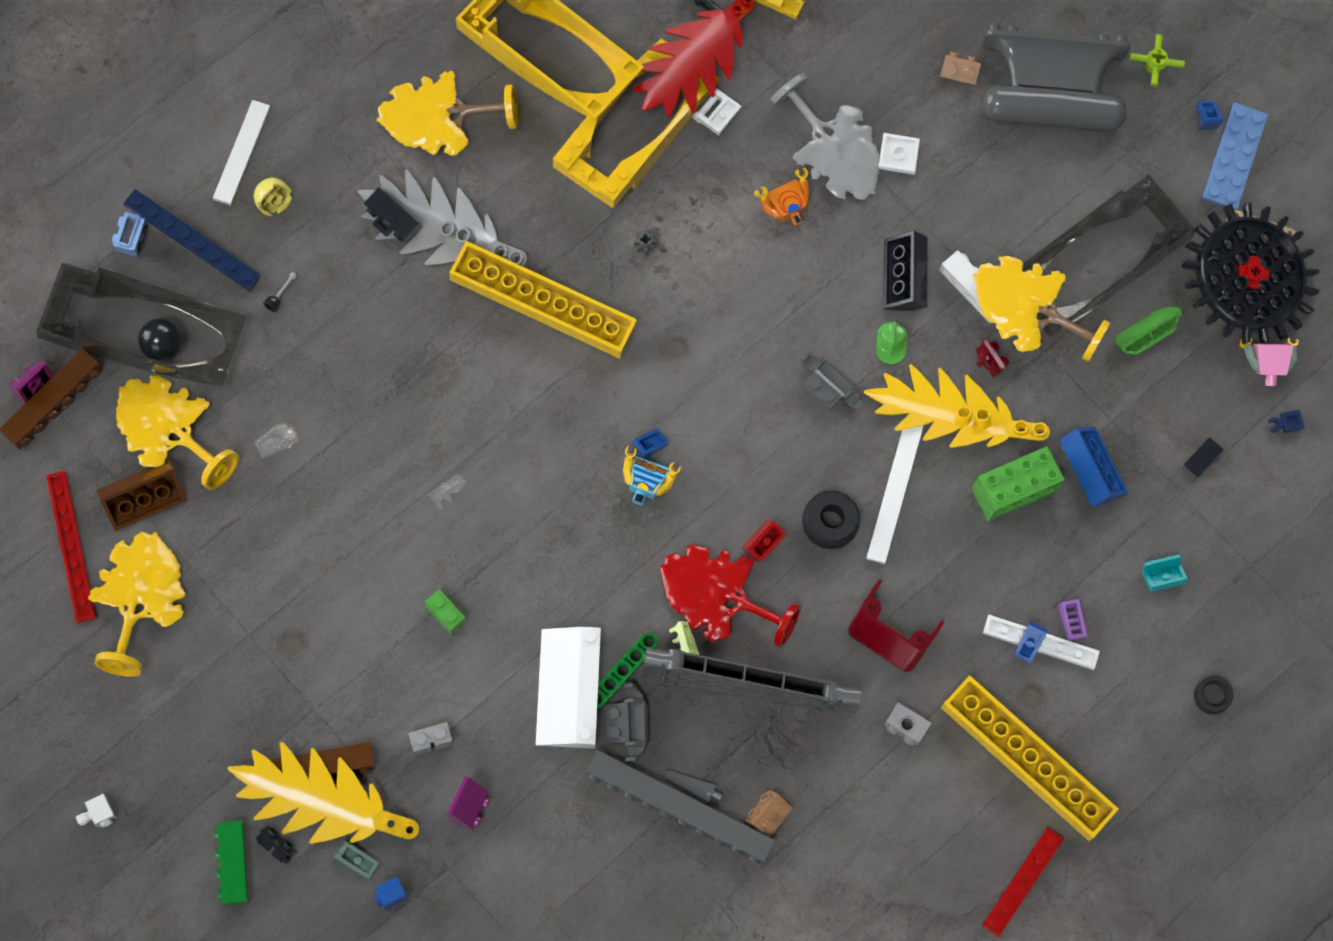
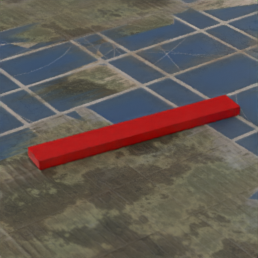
(71, 546)

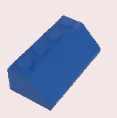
(1093, 466)

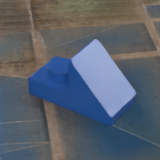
(1209, 115)
(650, 443)
(1030, 642)

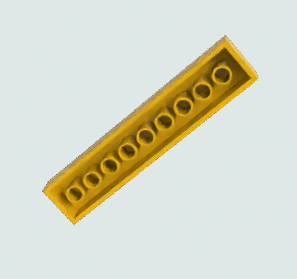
(542, 299)
(1029, 758)

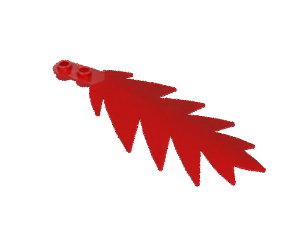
(693, 56)

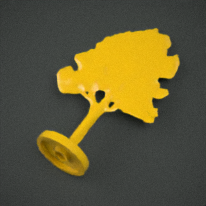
(151, 414)
(143, 575)

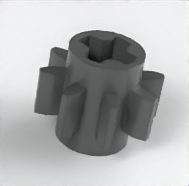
(645, 247)

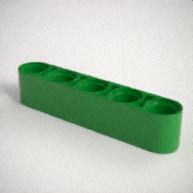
(629, 664)

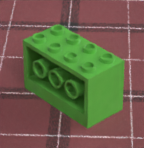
(1017, 484)

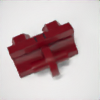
(989, 359)

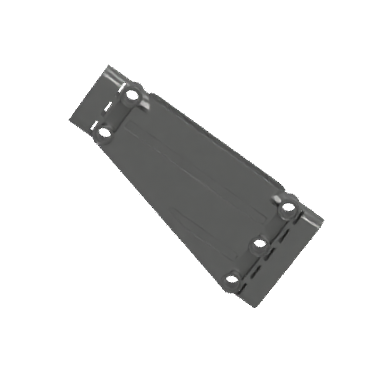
(744, 681)

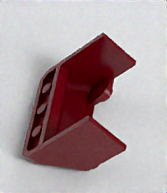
(886, 641)

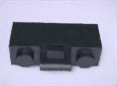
(400, 221)

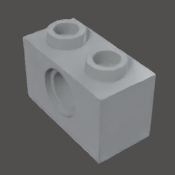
(918, 724)

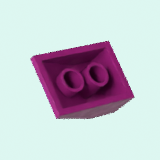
(33, 379)
(468, 804)

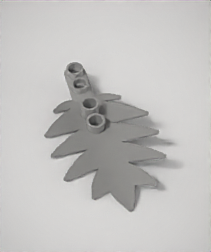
(441, 225)

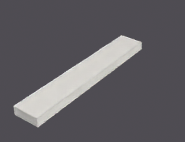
(241, 152)
(1051, 645)

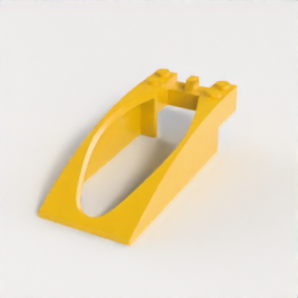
(485, 34)
(632, 169)

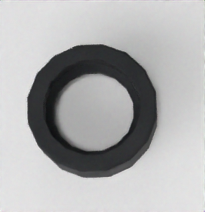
(1226, 687)

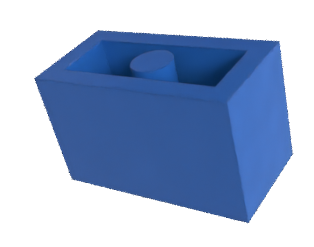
(390, 894)

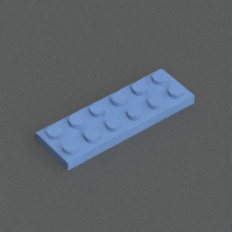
(1234, 156)

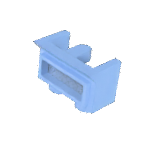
(129, 234)

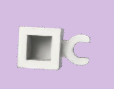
(98, 811)

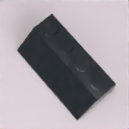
(905, 272)

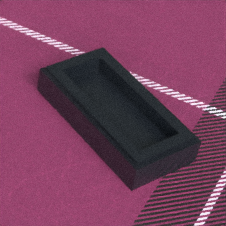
(1203, 457)

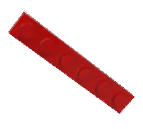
(1022, 882)

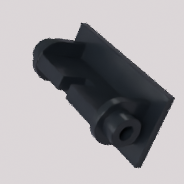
(270, 838)

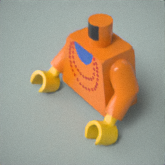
(787, 200)

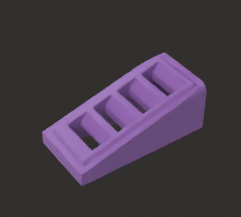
(1064, 616)

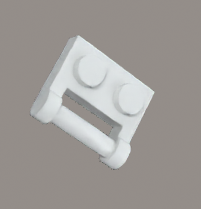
(721, 115)

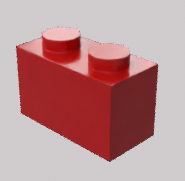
(763, 540)

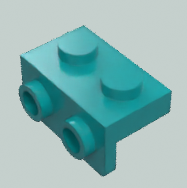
(1164, 573)

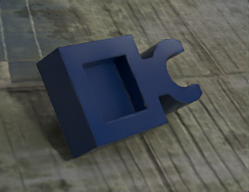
(1288, 421)

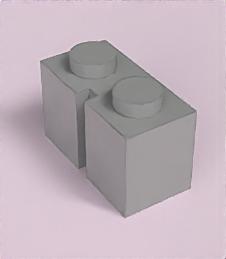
(435, 734)

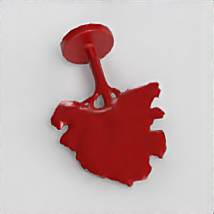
(702, 587)

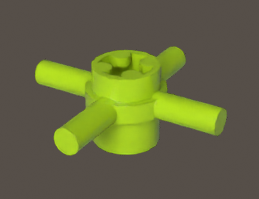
(1154, 55)

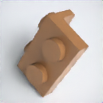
(960, 68)
(768, 813)

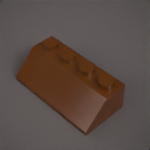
(141, 495)

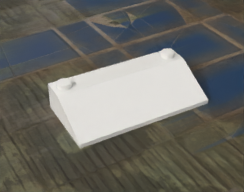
(568, 687)

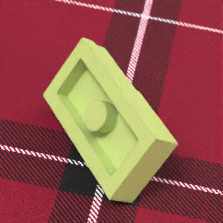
(685, 637)

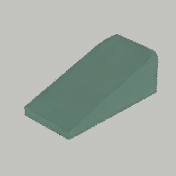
(356, 860)

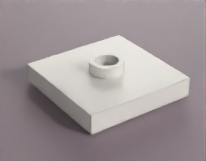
(898, 153)

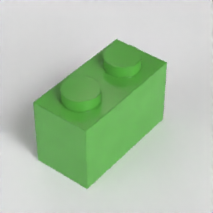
(445, 612)

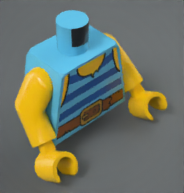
(647, 477)

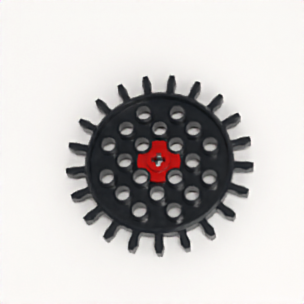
(1251, 273)

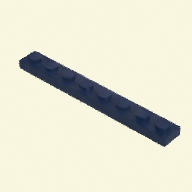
(191, 240)

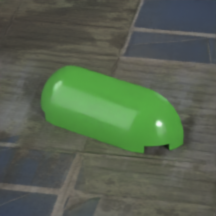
(1149, 330)

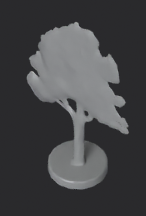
(845, 156)

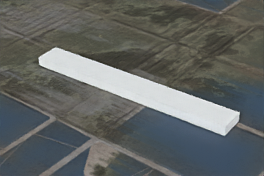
(894, 495)

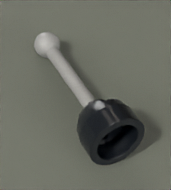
(272, 302)

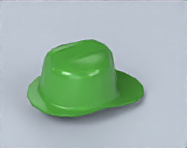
(891, 343)

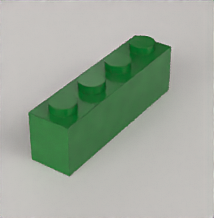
(232, 863)

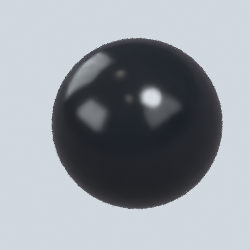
(159, 339)

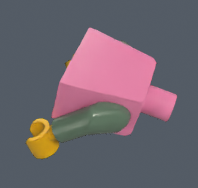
(1271, 359)

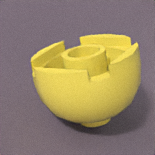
(272, 196)

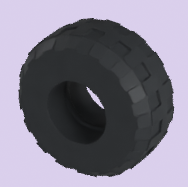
(834, 502)

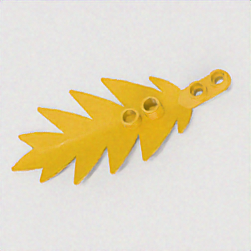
(949, 412)
(343, 806)

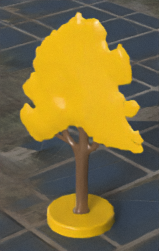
(423, 115)
(1015, 298)

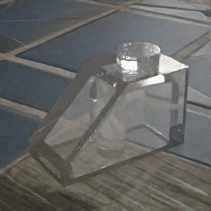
(277, 440)

